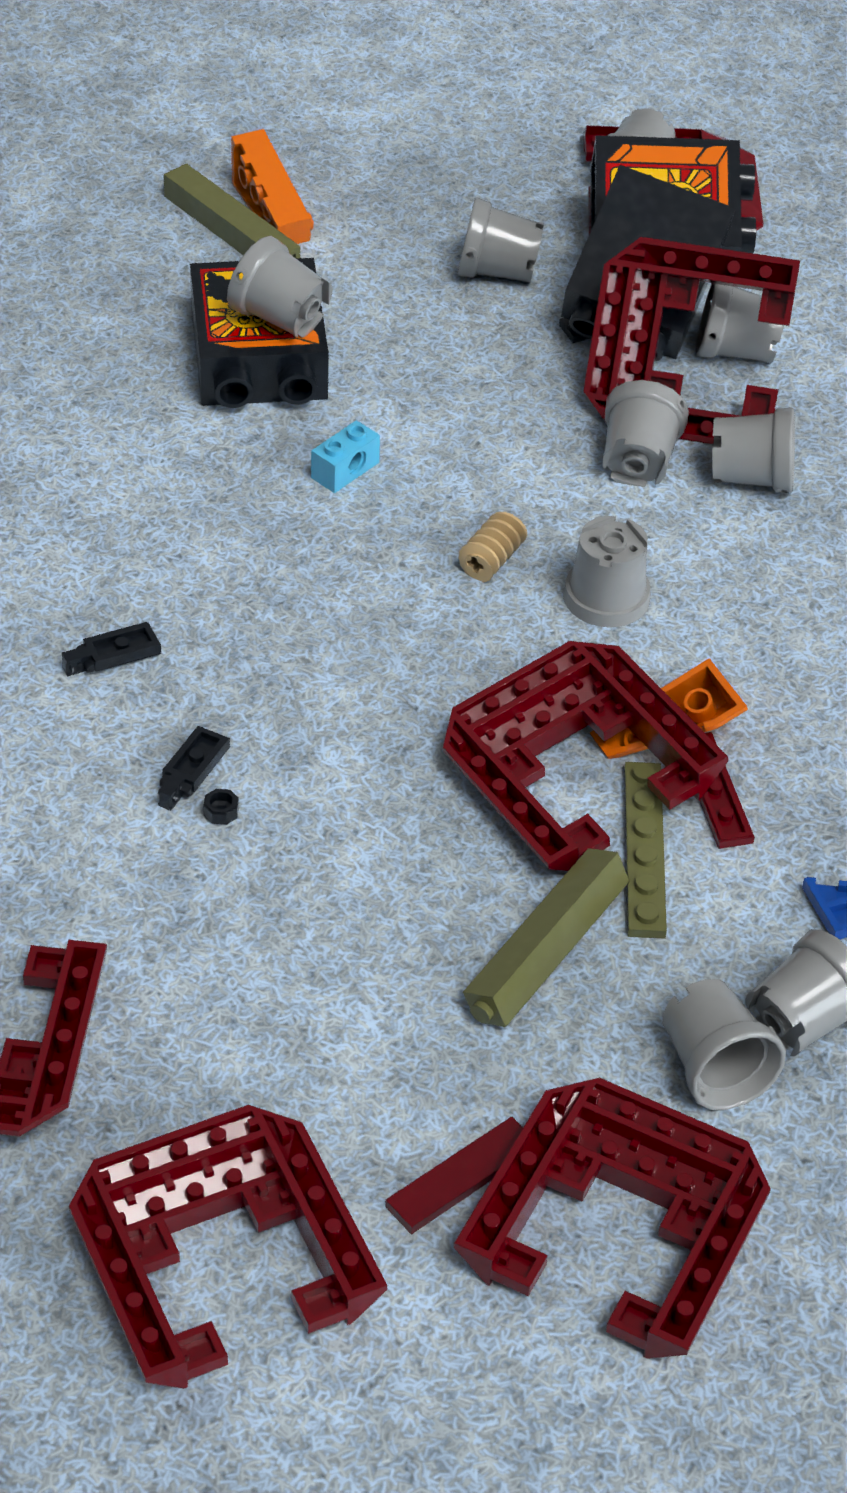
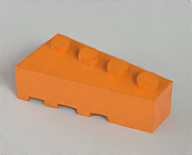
(267, 187)

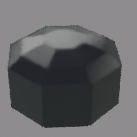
(221, 806)

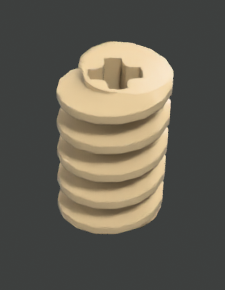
(492, 545)

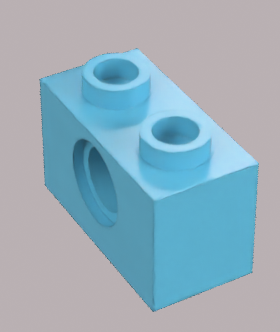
(345, 456)

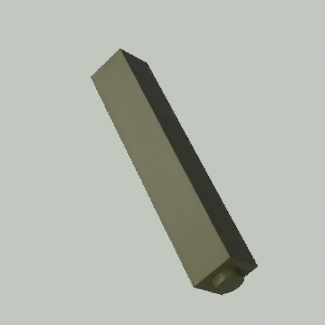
(219, 210)
(546, 937)

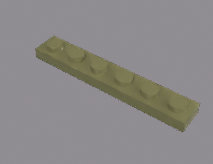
(644, 854)

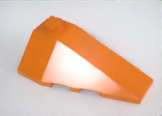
(700, 693)

